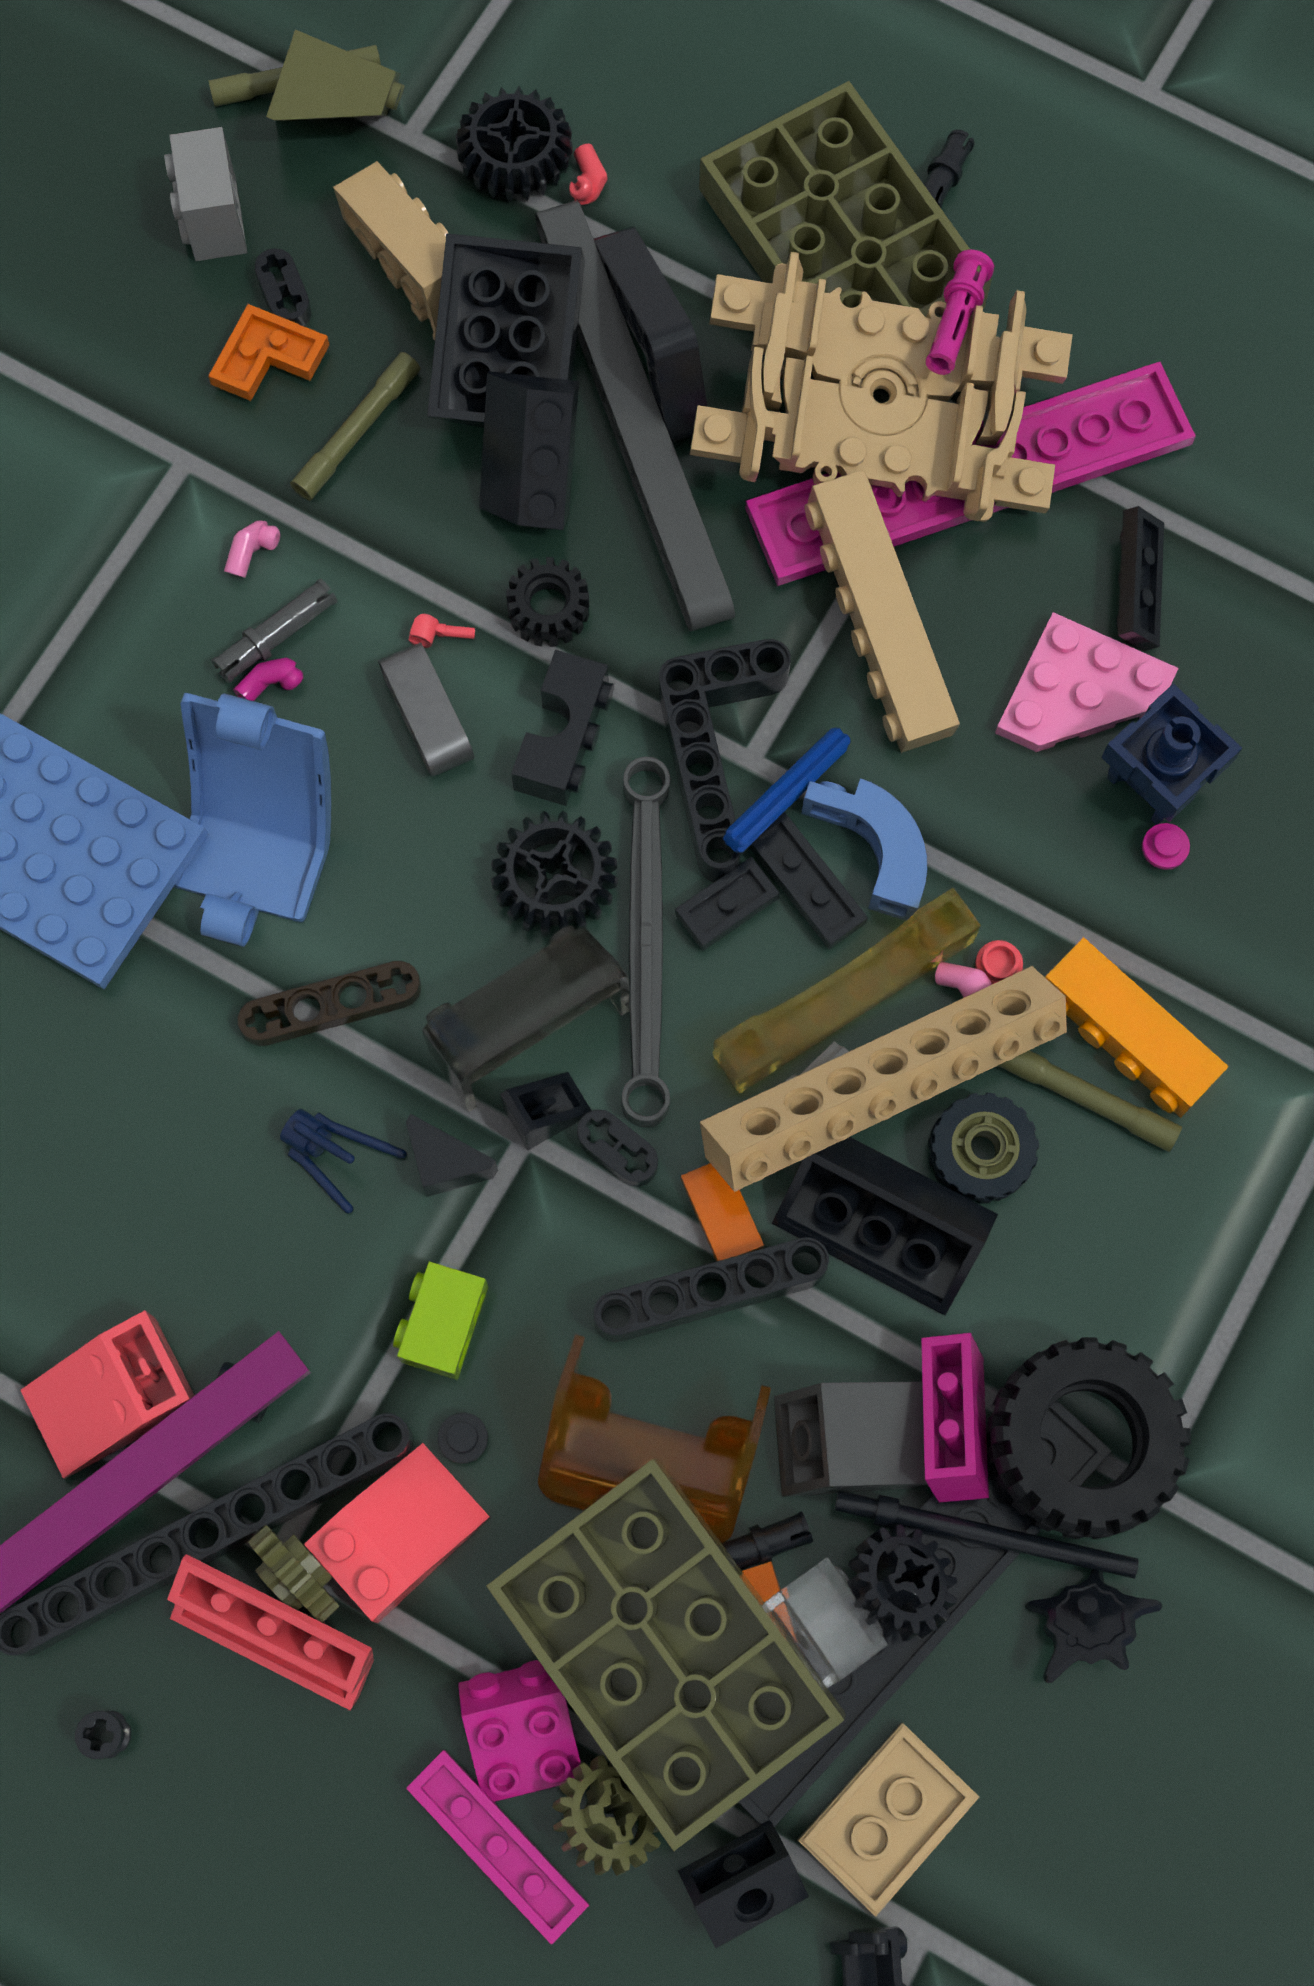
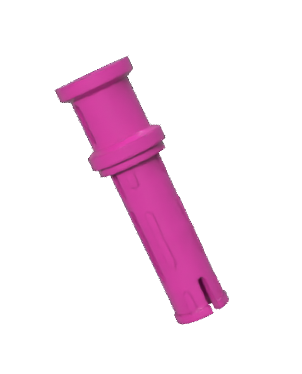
(961, 297)

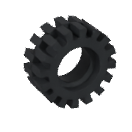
(548, 577)

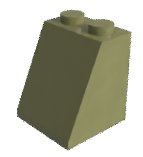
(331, 83)

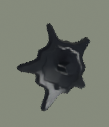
(1090, 1623)

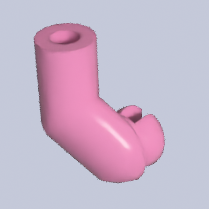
(247, 542)

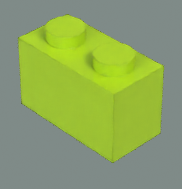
(440, 1320)

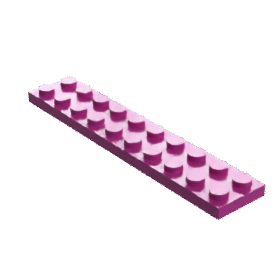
(1077, 431)

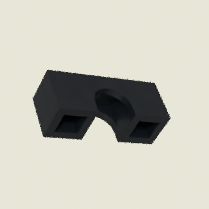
(552, 764)

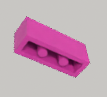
(954, 1418)

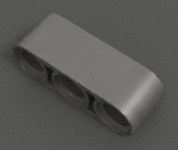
(426, 709)

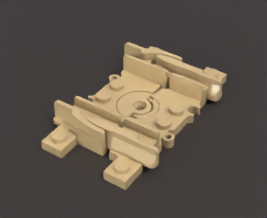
(872, 347)

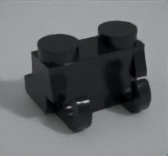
(872, 1956)

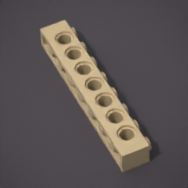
(883, 1078)

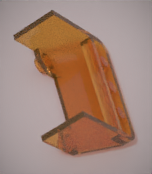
(597, 1450)

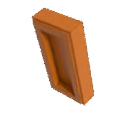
(721, 1213)

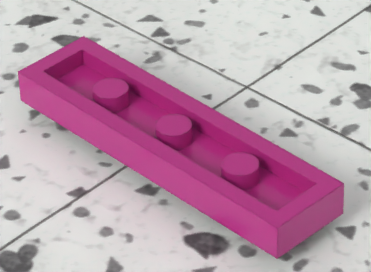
(498, 1846)

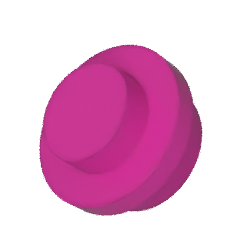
(1165, 846)

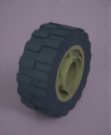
(1006, 1129)

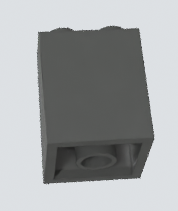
(850, 1437)

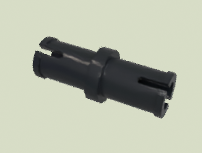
(946, 169)
(769, 1541)

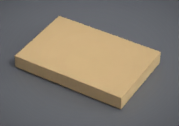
(888, 1819)

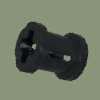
(91, 1746)

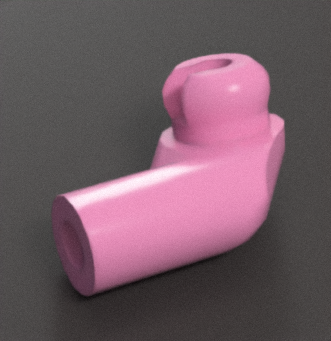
(963, 978)

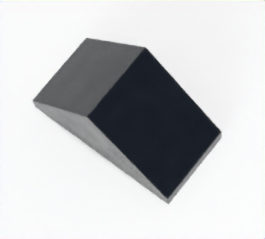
(544, 1108)
(446, 1161)

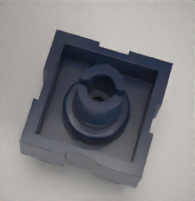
(1170, 754)

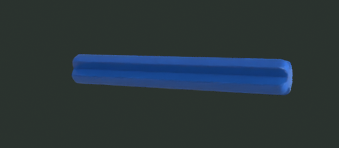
(786, 790)

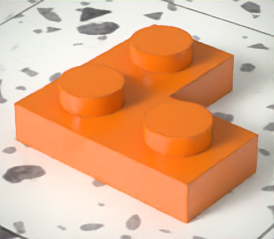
(264, 341)

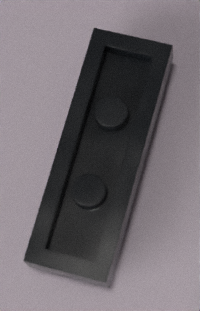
(1141, 578)
(808, 882)

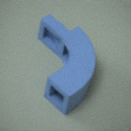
(889, 832)

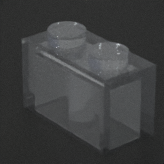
(825, 1624)

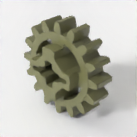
(293, 1573)
(611, 1795)

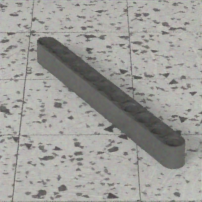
(641, 430)

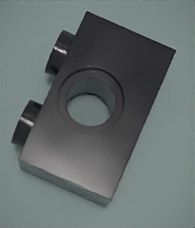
(743, 1884)

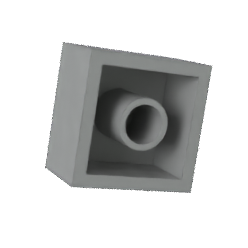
(205, 194)

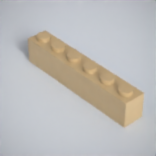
(882, 611)

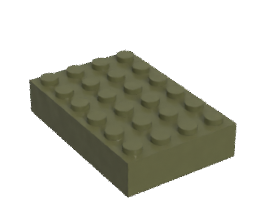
(839, 197)
(666, 1653)

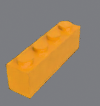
(1134, 1029)

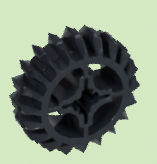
(491, 131)
(537, 863)

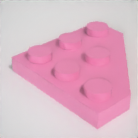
(1080, 686)

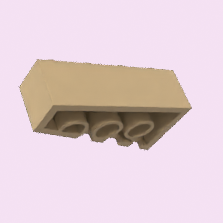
(397, 234)

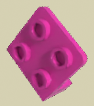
(518, 1731)

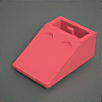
(107, 1393)

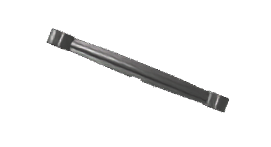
(645, 940)

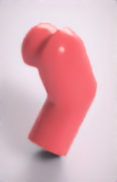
(592, 178)

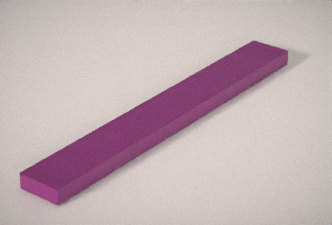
(147, 1466)

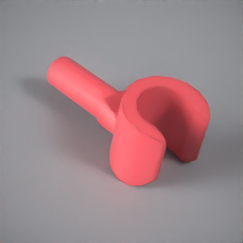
(426, 627)

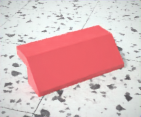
(270, 1632)

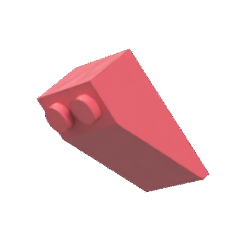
(397, 1532)

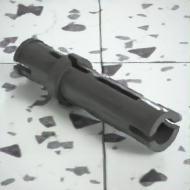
(260, 641)

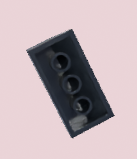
(887, 1221)

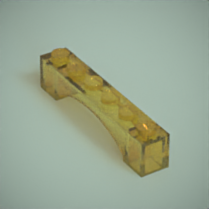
(798, 1024)

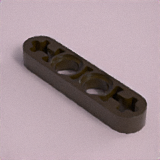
(328, 994)

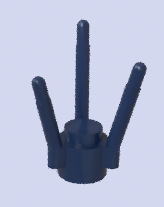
(310, 1136)

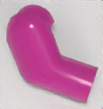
(267, 673)

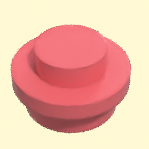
(999, 960)

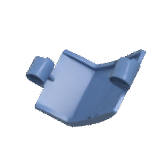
(266, 808)

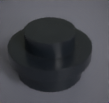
(462, 1438)

